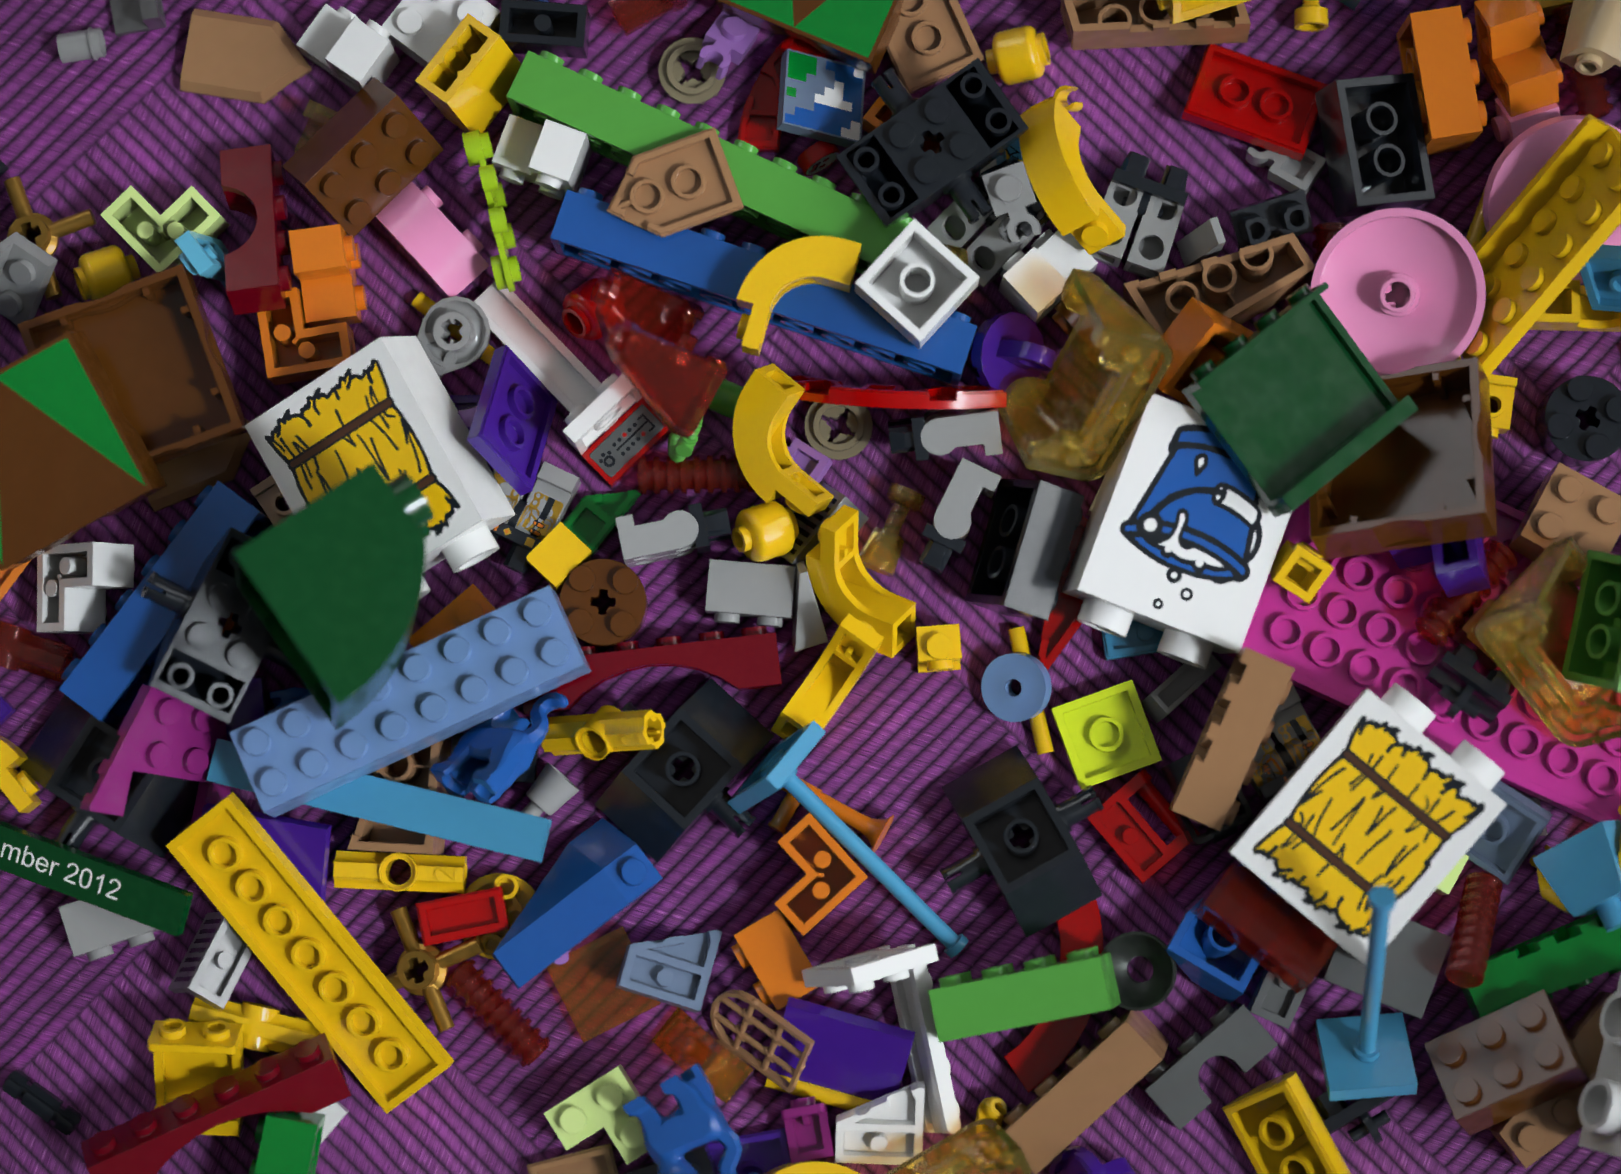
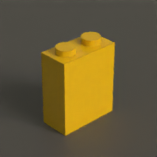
(470, 75)

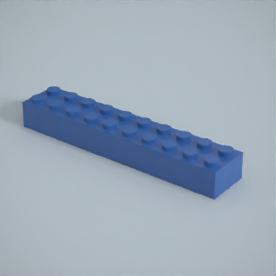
(714, 271)

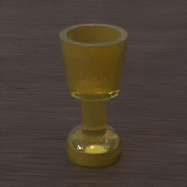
(884, 545)

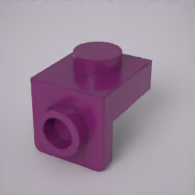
(808, 1130)

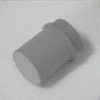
(81, 45)

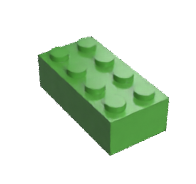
(1024, 996)

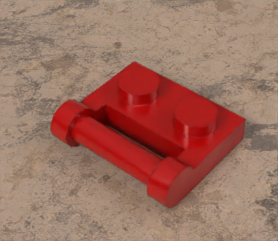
(1130, 833)

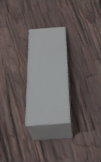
(1202, 242)
(807, 621)
(1177, 689)

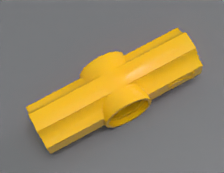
(604, 732)
(372, 872)
(262, 1025)

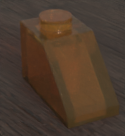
(693, 1044)

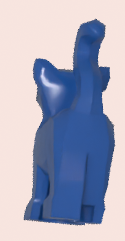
(496, 751)
(691, 1126)

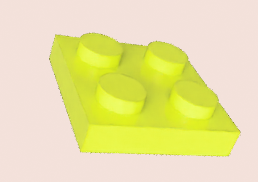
(1106, 734)

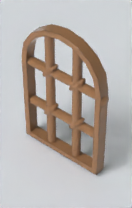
(783, 1024)

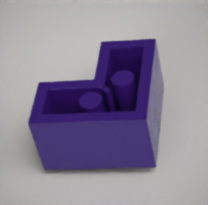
(1458, 564)

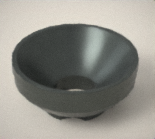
(1148, 994)

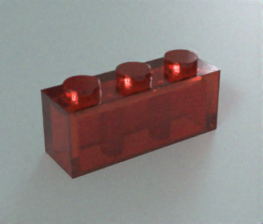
(1265, 927)

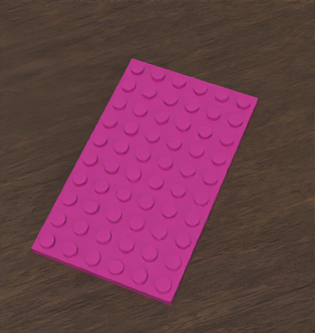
(1365, 637)

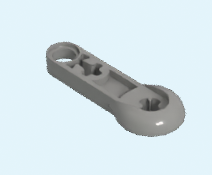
(435, 334)

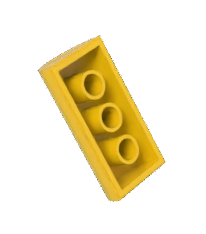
(1284, 1129)

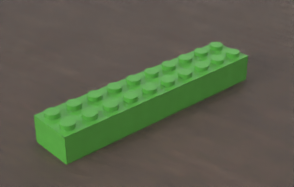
(624, 127)

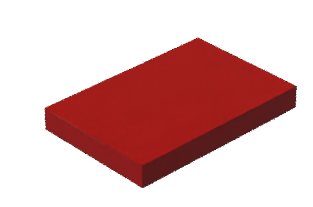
(1253, 101)

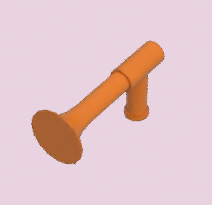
(871, 828)

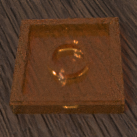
(589, 986)

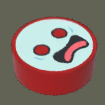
(817, 157)

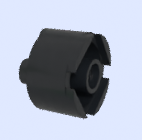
(1559, 425)

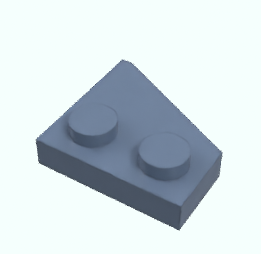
(671, 969)

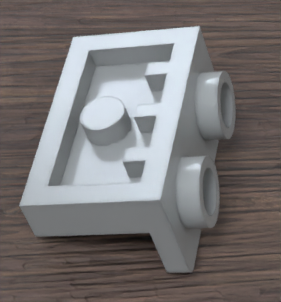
(23, 277)

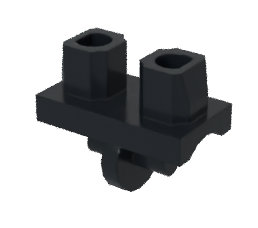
(1271, 218)
(1467, 688)
(1338, 1114)

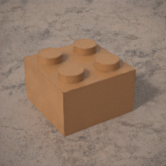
(1568, 507)

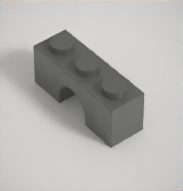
(1176, 1085)

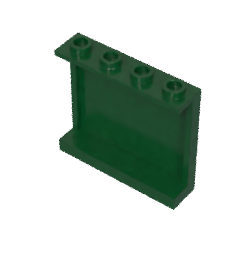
(1295, 401)

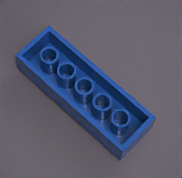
(128, 647)

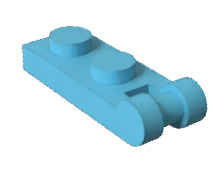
(203, 255)

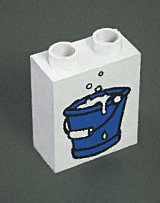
(1175, 540)

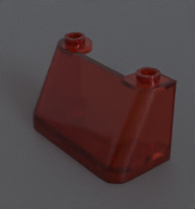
(653, 348)

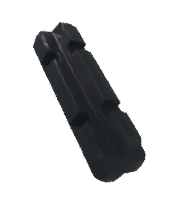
(42, 1102)

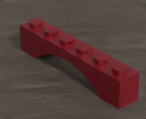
(740, 661)
(292, 1080)

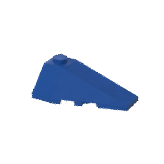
(584, 890)
(1210, 957)

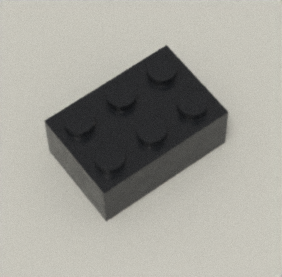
(1374, 144)
(1025, 548)

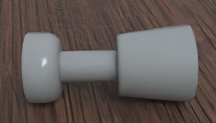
(549, 792)

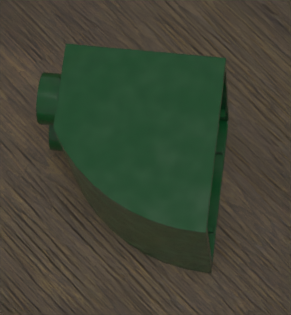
(342, 586)

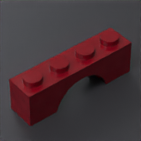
(256, 270)

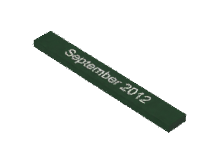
(93, 880)

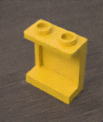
(193, 1057)

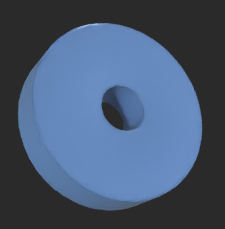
(1034, 682)

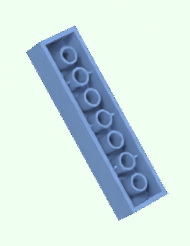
(428, 698)

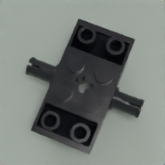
(962, 114)
(194, 657)
(67, 764)
(657, 807)
(1037, 881)

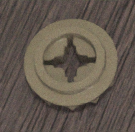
(672, 73)
(844, 446)

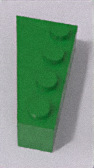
(1548, 962)
(288, 1143)

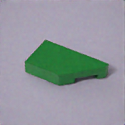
(595, 516)

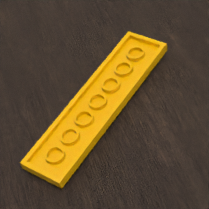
(310, 953)

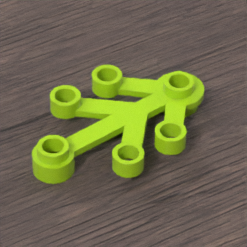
(504, 268)

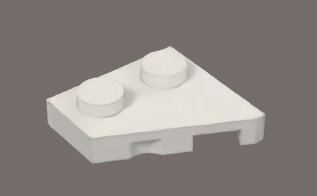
(883, 1129)

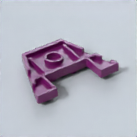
(164, 740)

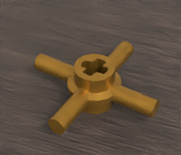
(48, 230)
(437, 961)

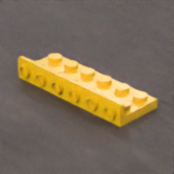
(1547, 237)

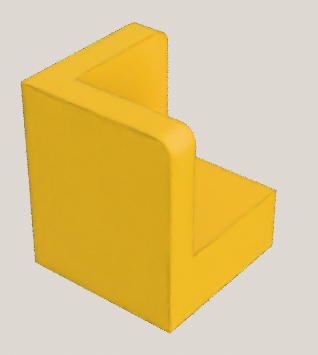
(558, 556)

